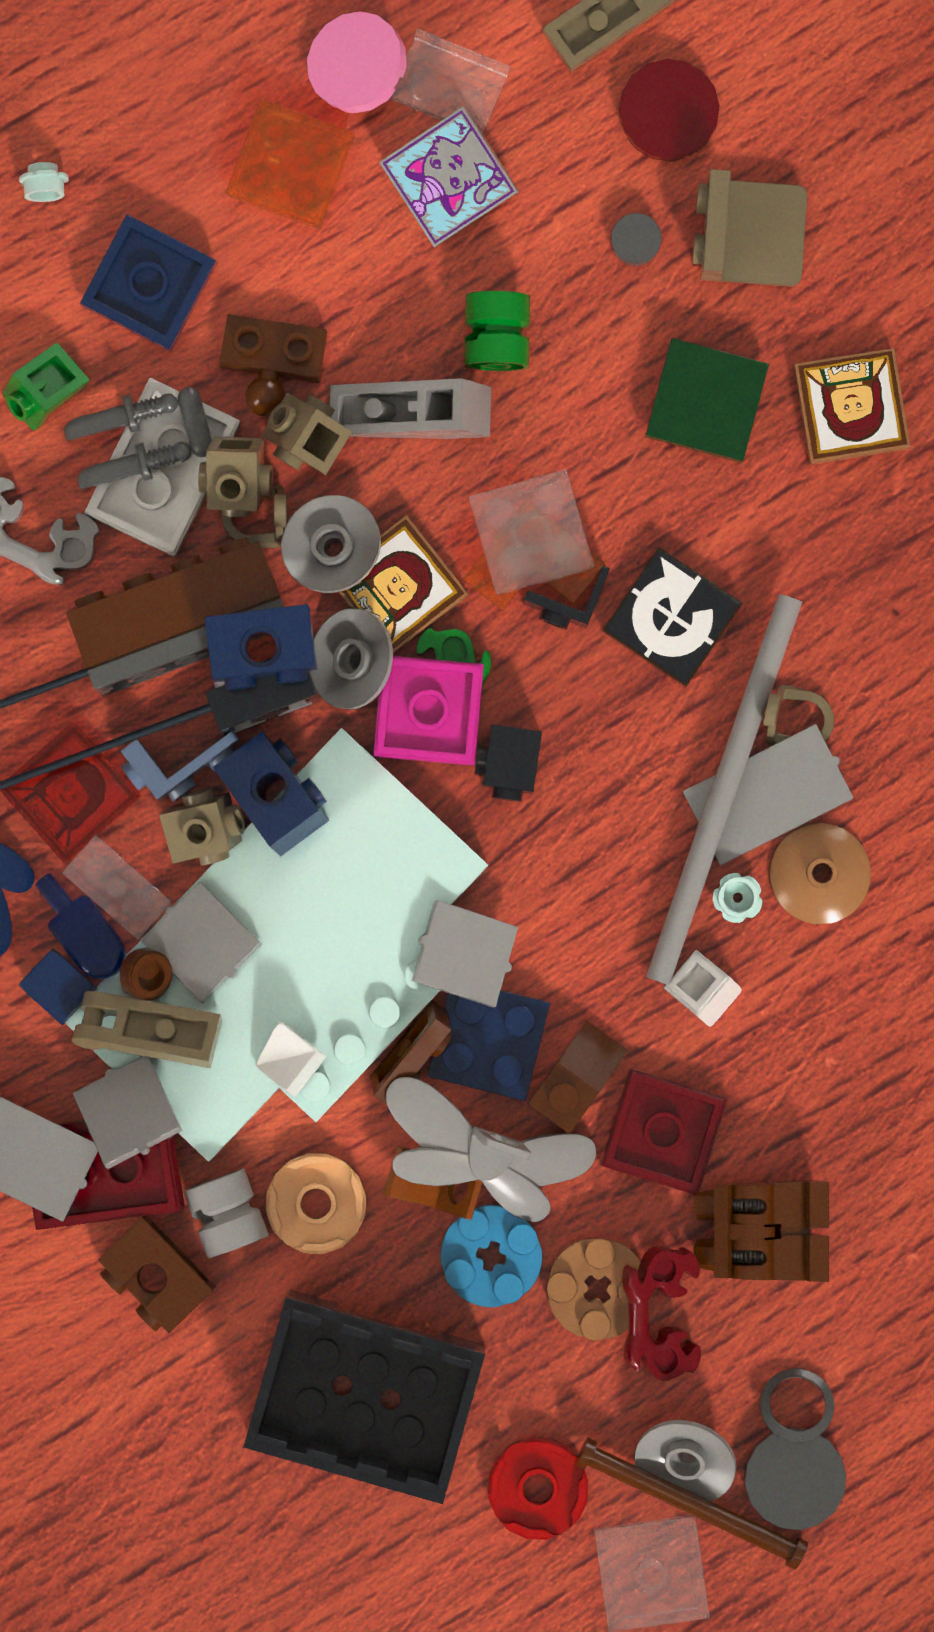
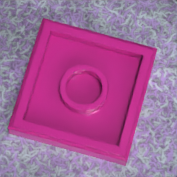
(429, 711)

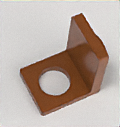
(433, 1196)

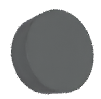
(636, 239)

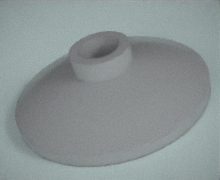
(319, 526)
(339, 645)
(688, 1457)

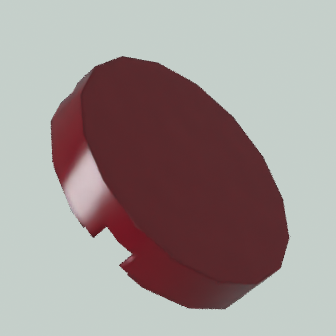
(669, 110)

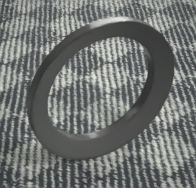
(779, 1430)

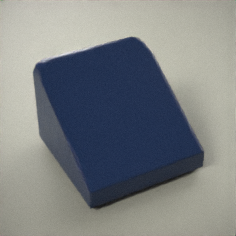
(56, 986)

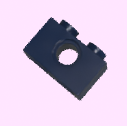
(231, 634)
(249, 774)

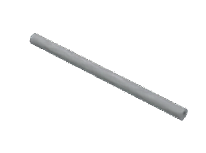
(724, 789)

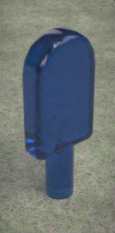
(83, 931)

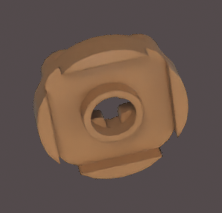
(567, 1288)

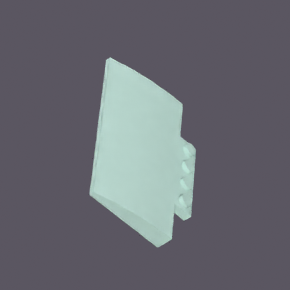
(335, 948)

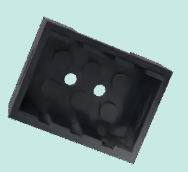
(354, 1433)

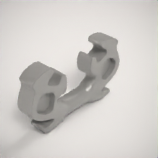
(72, 549)

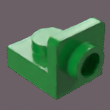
(43, 386)

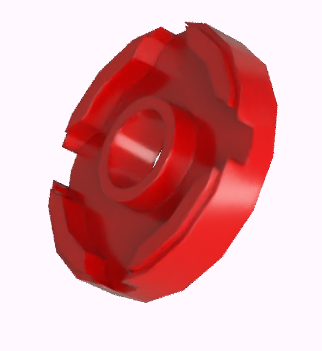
(543, 1518)

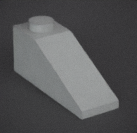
(414, 409)

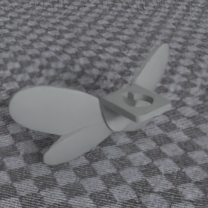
(459, 1153)

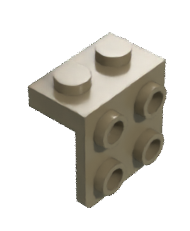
(750, 231)

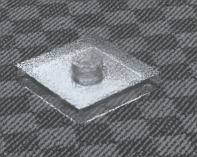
(651, 1573)

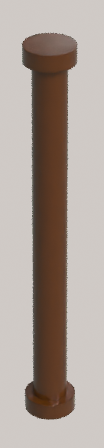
(691, 1503)

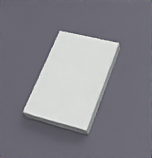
(167, 505)

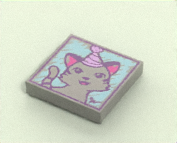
(449, 176)

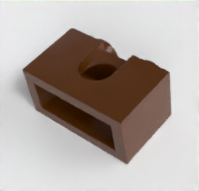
(149, 1245)

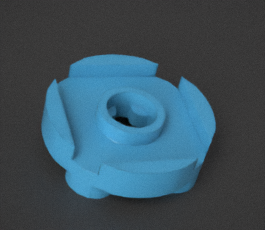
(506, 1281)

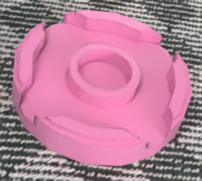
(356, 62)

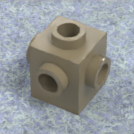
(305, 433)
(235, 475)
(202, 827)

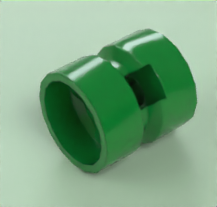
(497, 331)

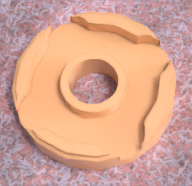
(309, 1233)

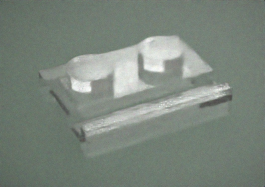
(449, 76)

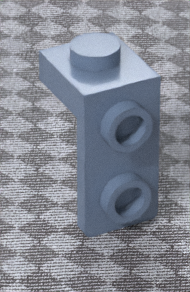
(144, 770)

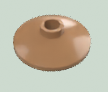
(793, 878)

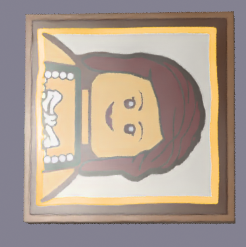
(851, 406)
(407, 585)

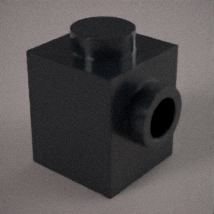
(509, 762)

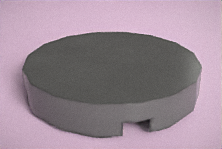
(795, 1481)

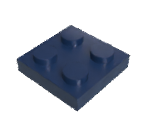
(148, 283)
(493, 1045)

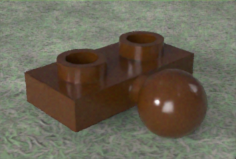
(272, 352)

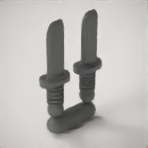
(129, 414)

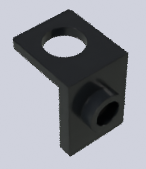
(560, 614)

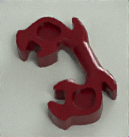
(664, 1356)

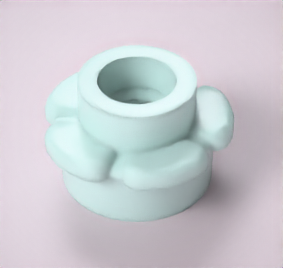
(43, 182)
(724, 902)

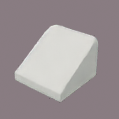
(703, 988)

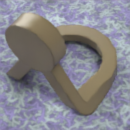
(267, 540)
(794, 693)

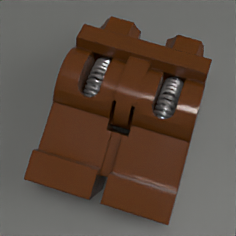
(765, 1230)

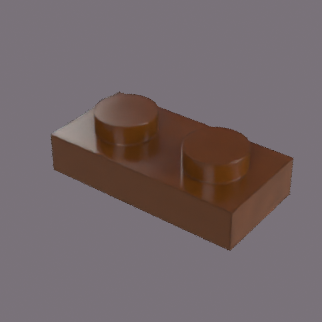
(423, 1039)

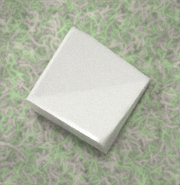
(289, 1059)

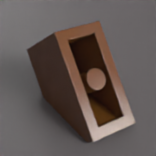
(577, 1077)

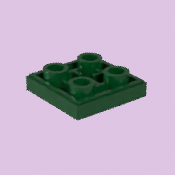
(707, 400)

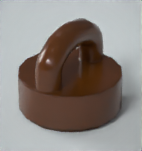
(145, 974)

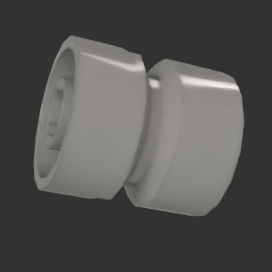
(226, 1213)

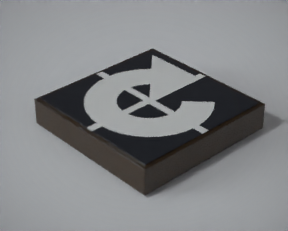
(672, 617)

